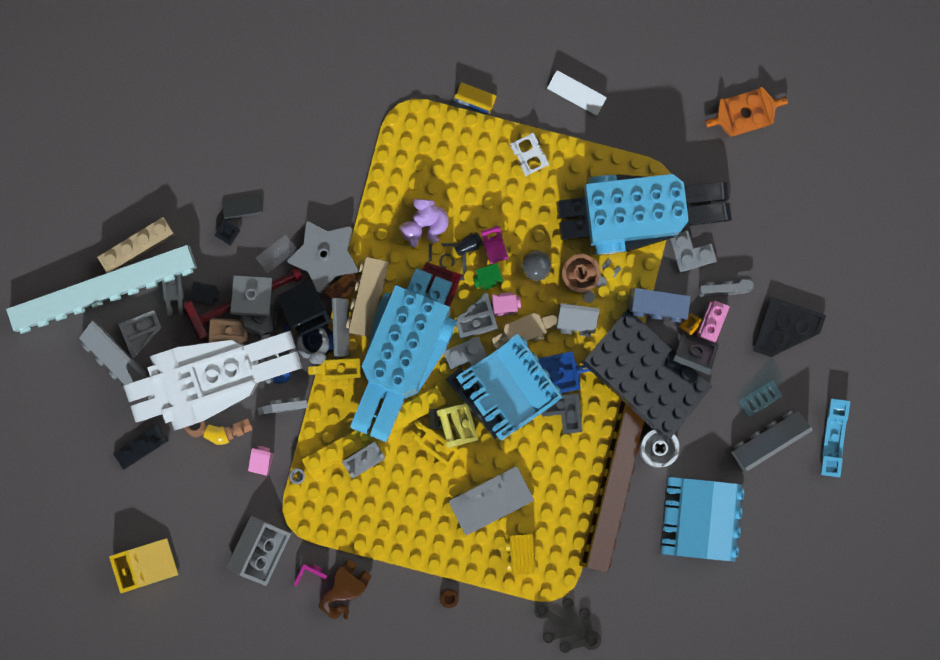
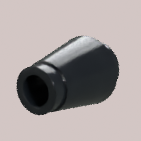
(469, 243)

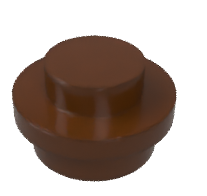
(449, 598)

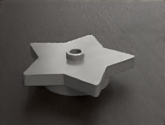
(334, 264)

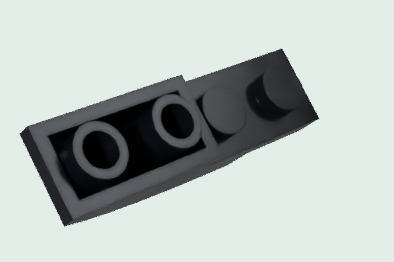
(465, 396)

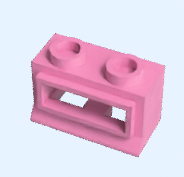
(505, 304)
(713, 321)

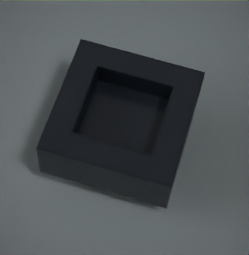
(227, 232)
(434, 420)

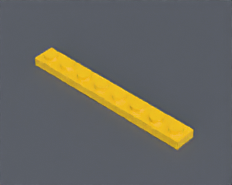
(357, 440)

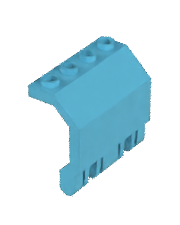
(511, 385)
(705, 519)

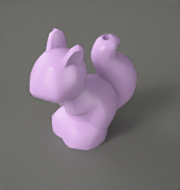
(426, 215)

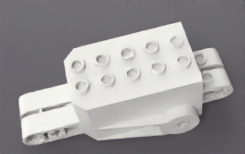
(207, 378)

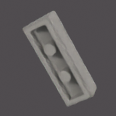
(340, 332)

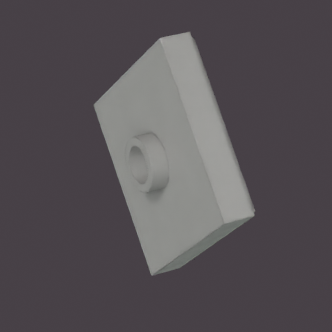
(251, 296)

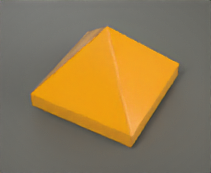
(691, 324)

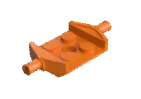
(757, 101)

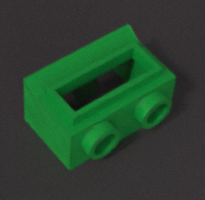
(488, 277)

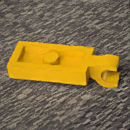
(337, 369)

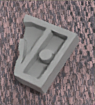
(477, 319)
(140, 331)
(277, 406)

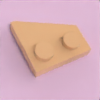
(227, 330)

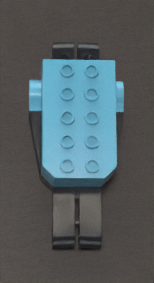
(639, 211)

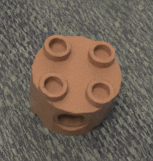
(580, 274)

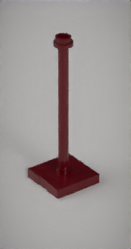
(199, 320)

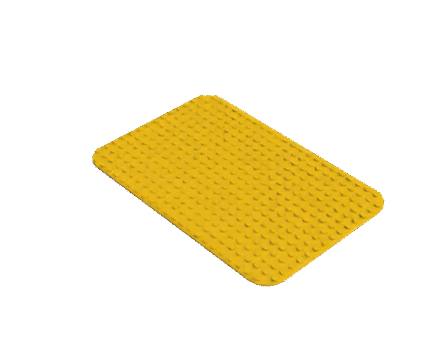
(402, 503)

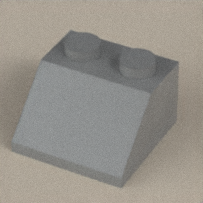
(577, 319)

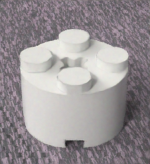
(658, 459)

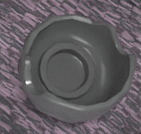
(536, 265)

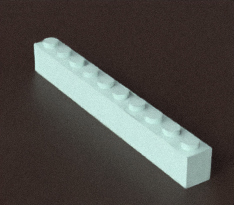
(102, 288)

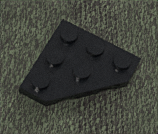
(786, 327)

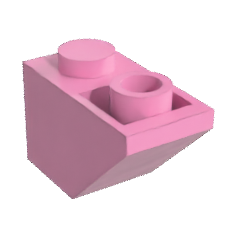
(260, 460)

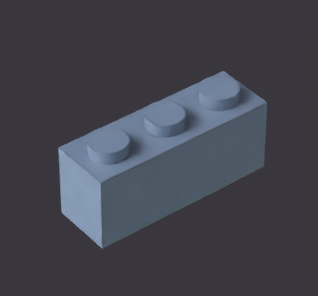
(658, 304)

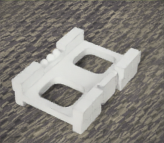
(535, 151)

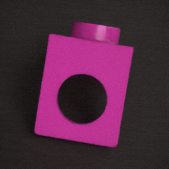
(494, 245)
(313, 568)

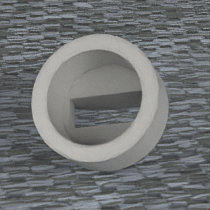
(300, 477)

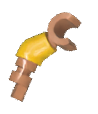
(220, 435)

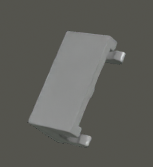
(363, 460)

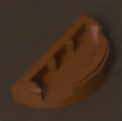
(342, 287)

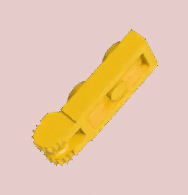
(435, 445)

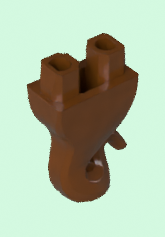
(345, 587)

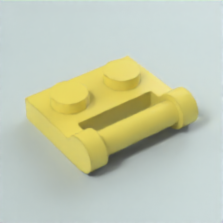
(462, 424)

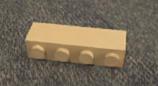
(136, 245)
(368, 296)

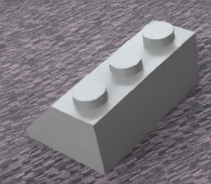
(258, 550)

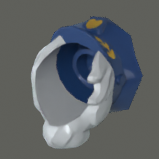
(316, 344)

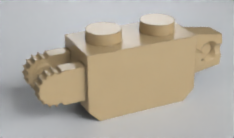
(528, 327)

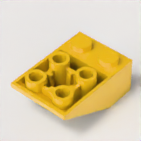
(143, 565)

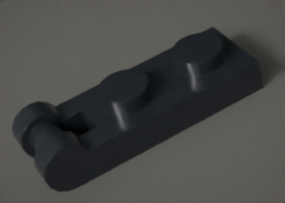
(140, 447)

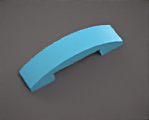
(834, 437)

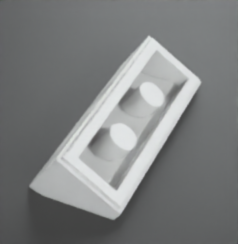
(576, 93)

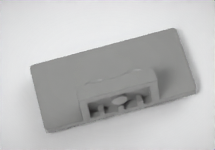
(491, 500)

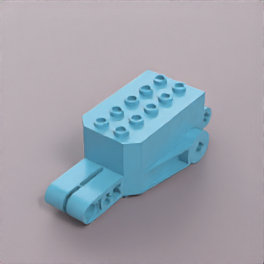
(403, 349)

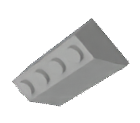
(111, 354)
(771, 440)

